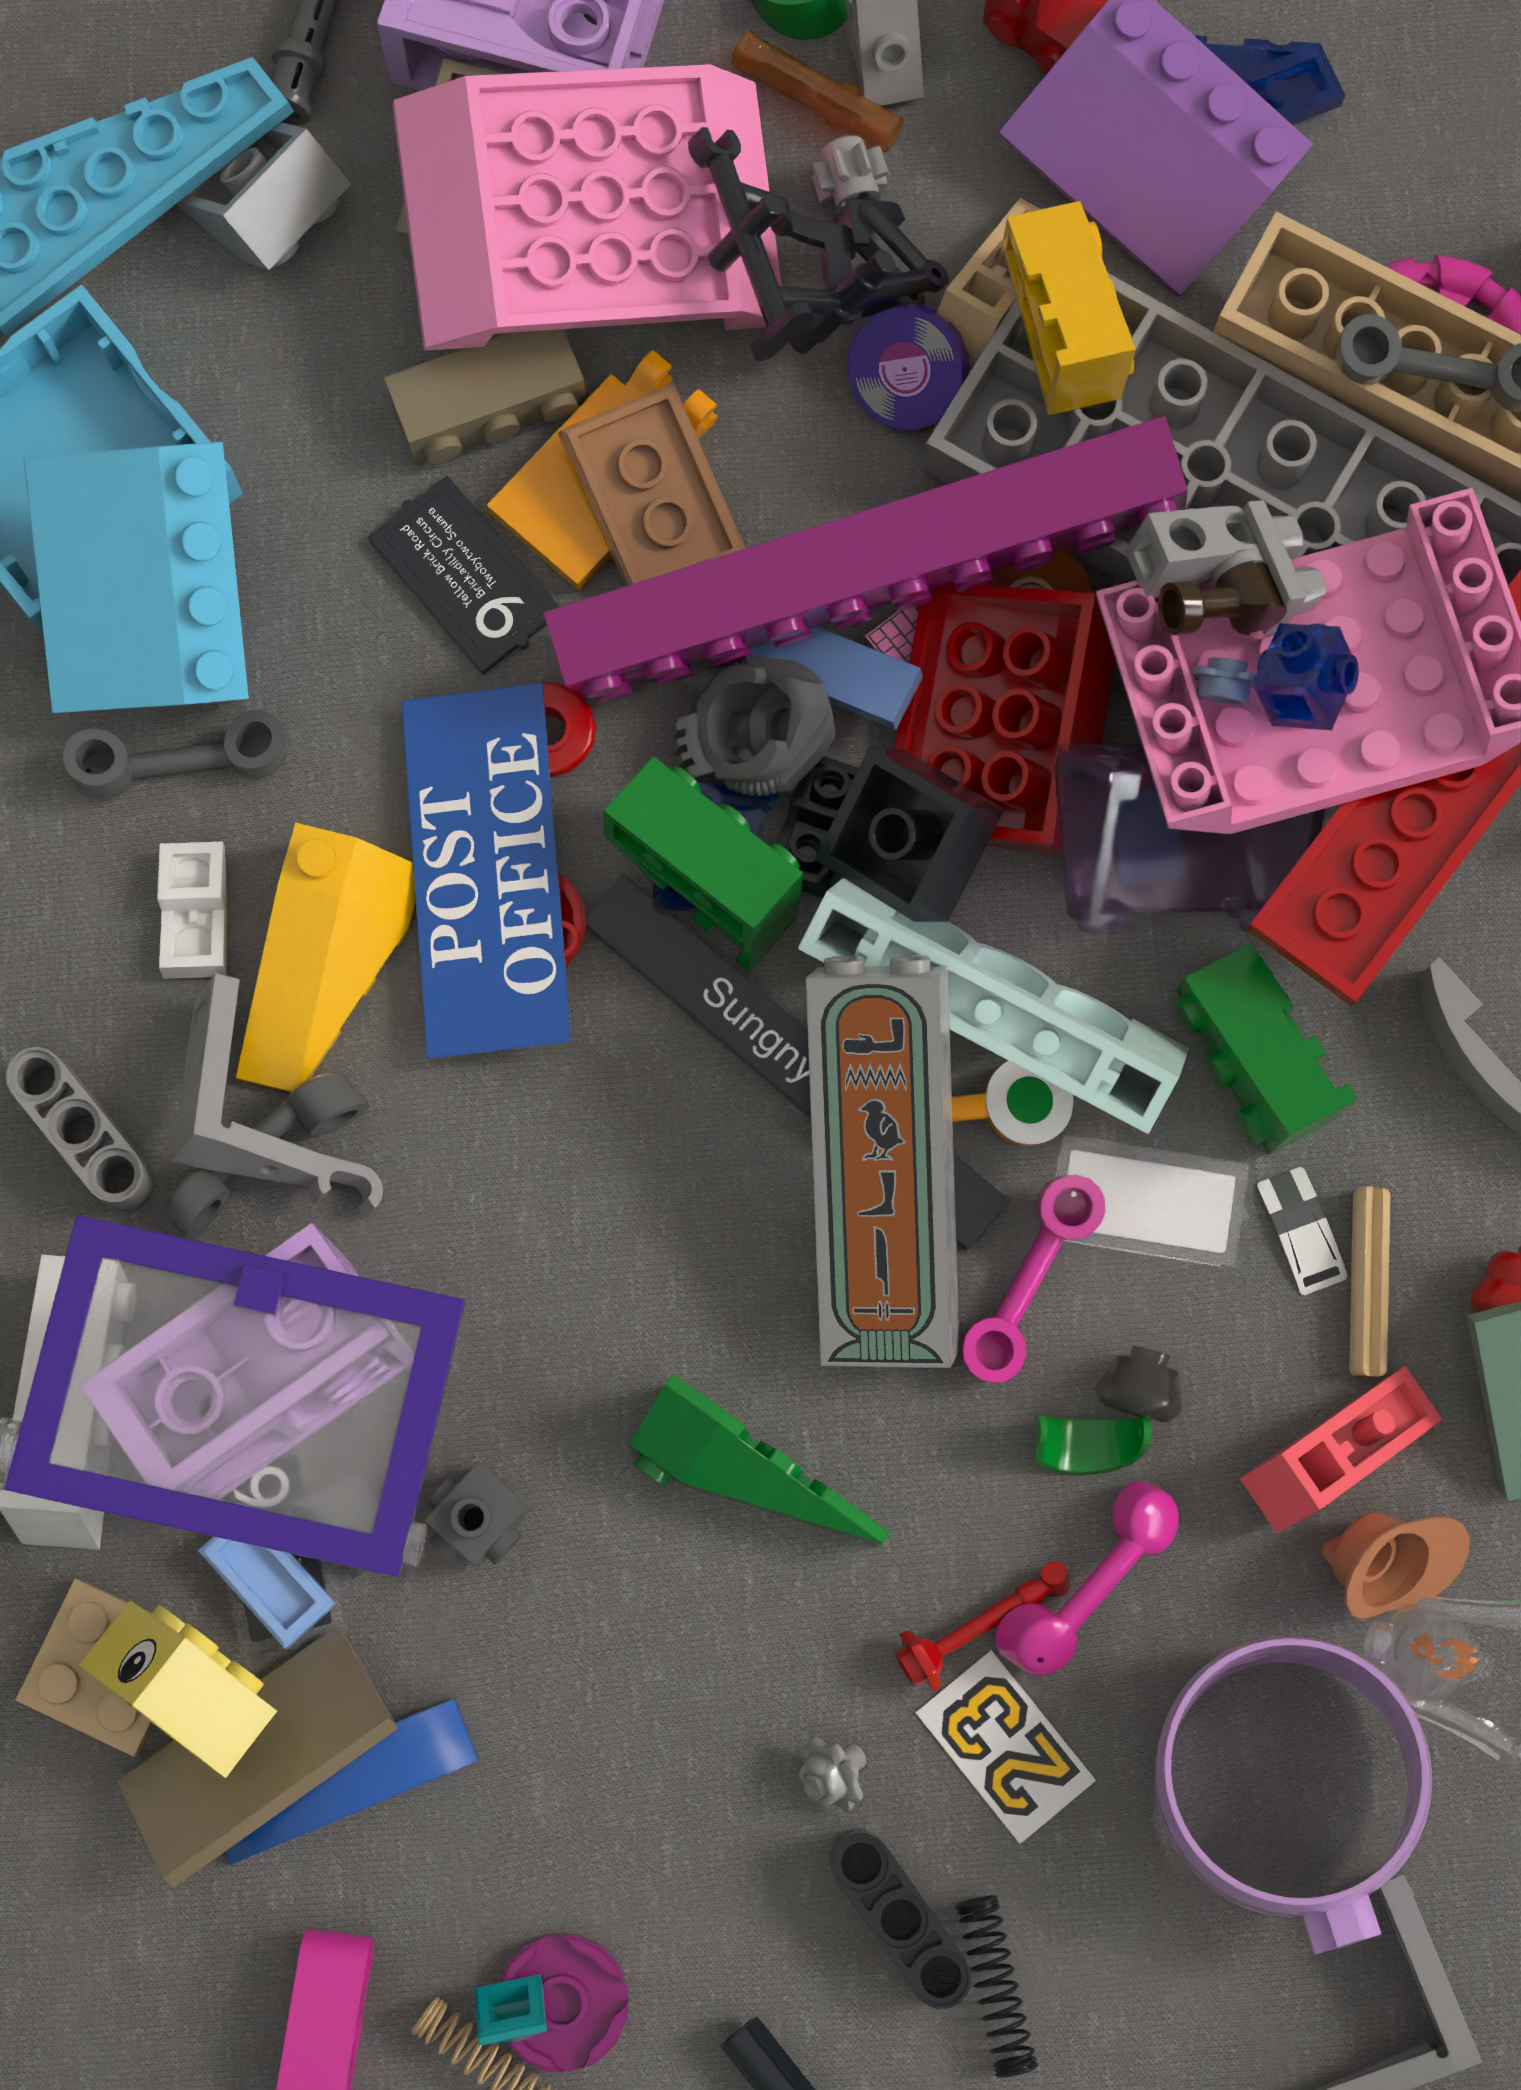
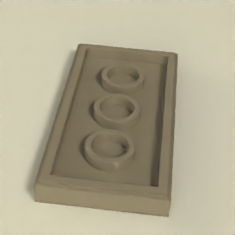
(321, 1724)

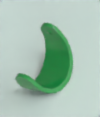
(802, 17)
(1089, 1444)

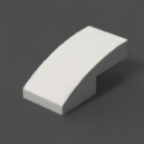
(193, 909)

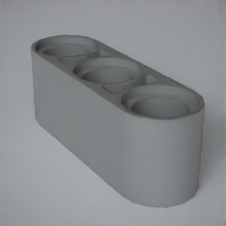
(58, 1108)

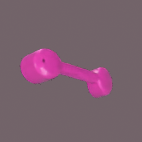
(994, 1345)
(1046, 1641)

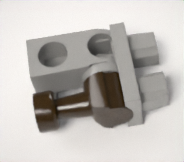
(1243, 555)

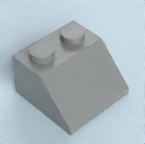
(268, 196)

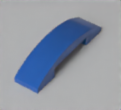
(414, 1754)

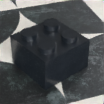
(909, 834)

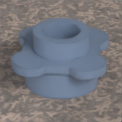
(1224, 681)

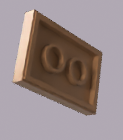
(651, 486)

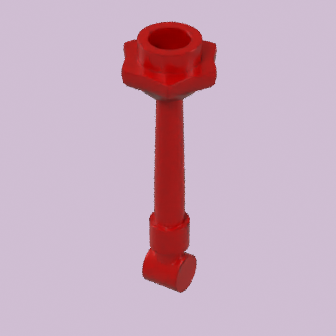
(923, 1659)

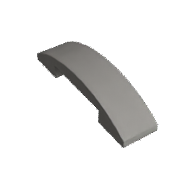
(1447, 1007)

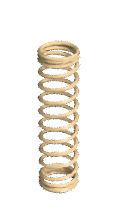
(432, 2017)

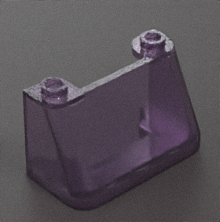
(1129, 861)

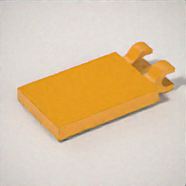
(545, 498)

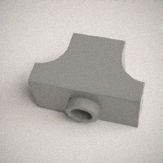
(886, 49)

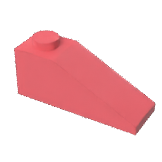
(1340, 1450)

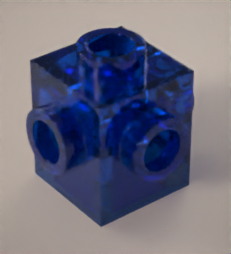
(1305, 676)

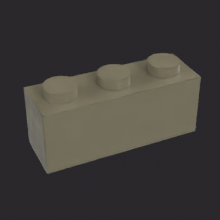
(485, 393)

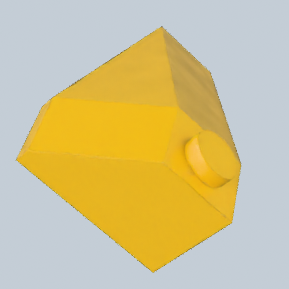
(327, 937)

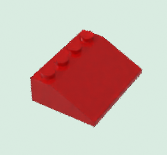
(1001, 691)

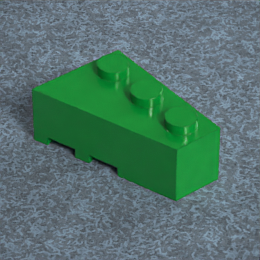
(706, 857)
(1259, 1050)

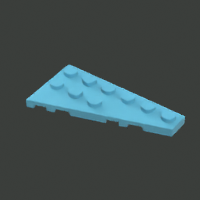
(102, 182)

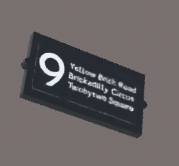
(464, 574)

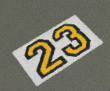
(1005, 1746)

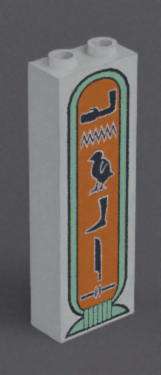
(883, 1163)

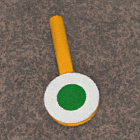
(1018, 1106)

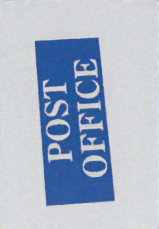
(485, 871)

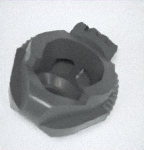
(757, 727)

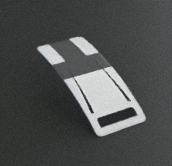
(1303, 1230)

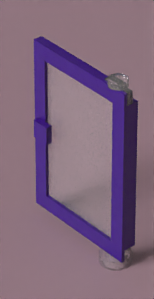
(235, 1397)

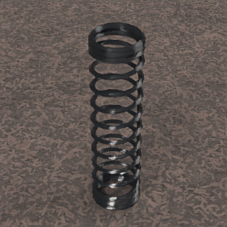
(980, 1908)

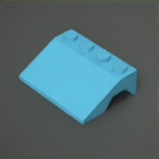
(136, 577)

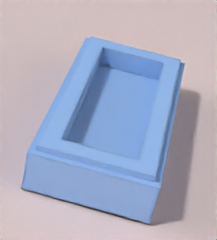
(271, 1586)

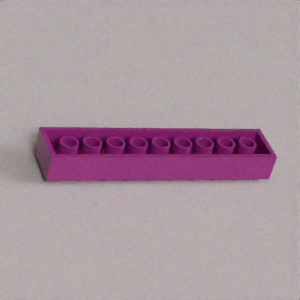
(867, 562)

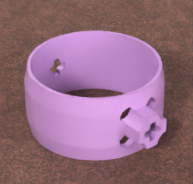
(1337, 1917)

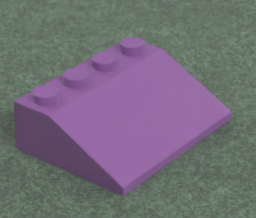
(1154, 139)

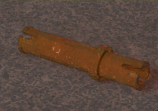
(872, 125)

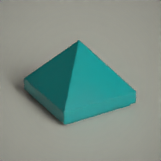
(510, 2010)

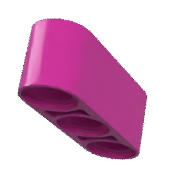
(326, 2011)

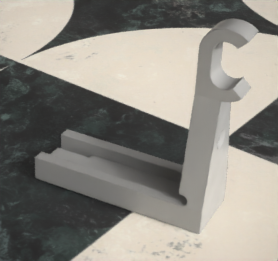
(239, 1149)
(1421, 2062)

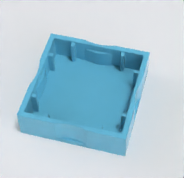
(68, 390)

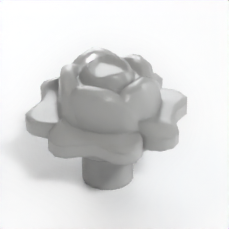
(832, 1773)

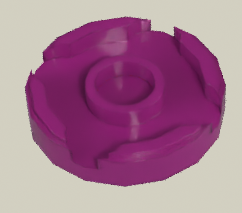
(581, 1999)

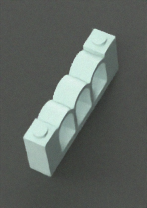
(1012, 1007)

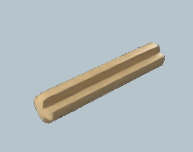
(1369, 1282)

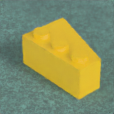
(1068, 307)

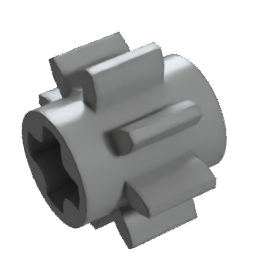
(849, 171)

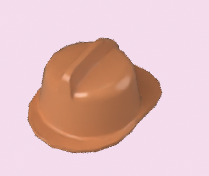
(1395, 1561)

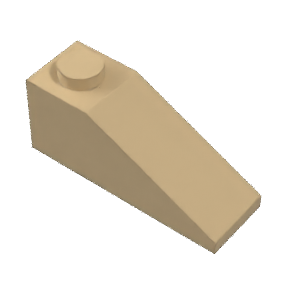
(982, 291)

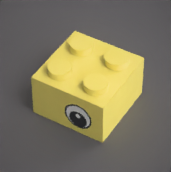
(180, 1684)

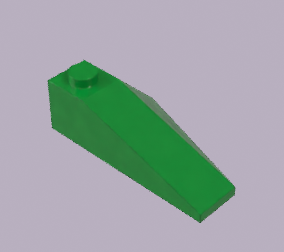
(712, 1452)

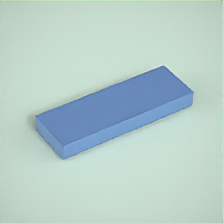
(853, 675)

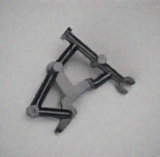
(812, 314)

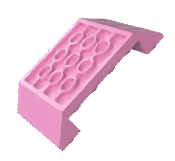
(573, 200)
(1430, 697)

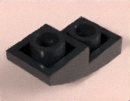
(810, 818)

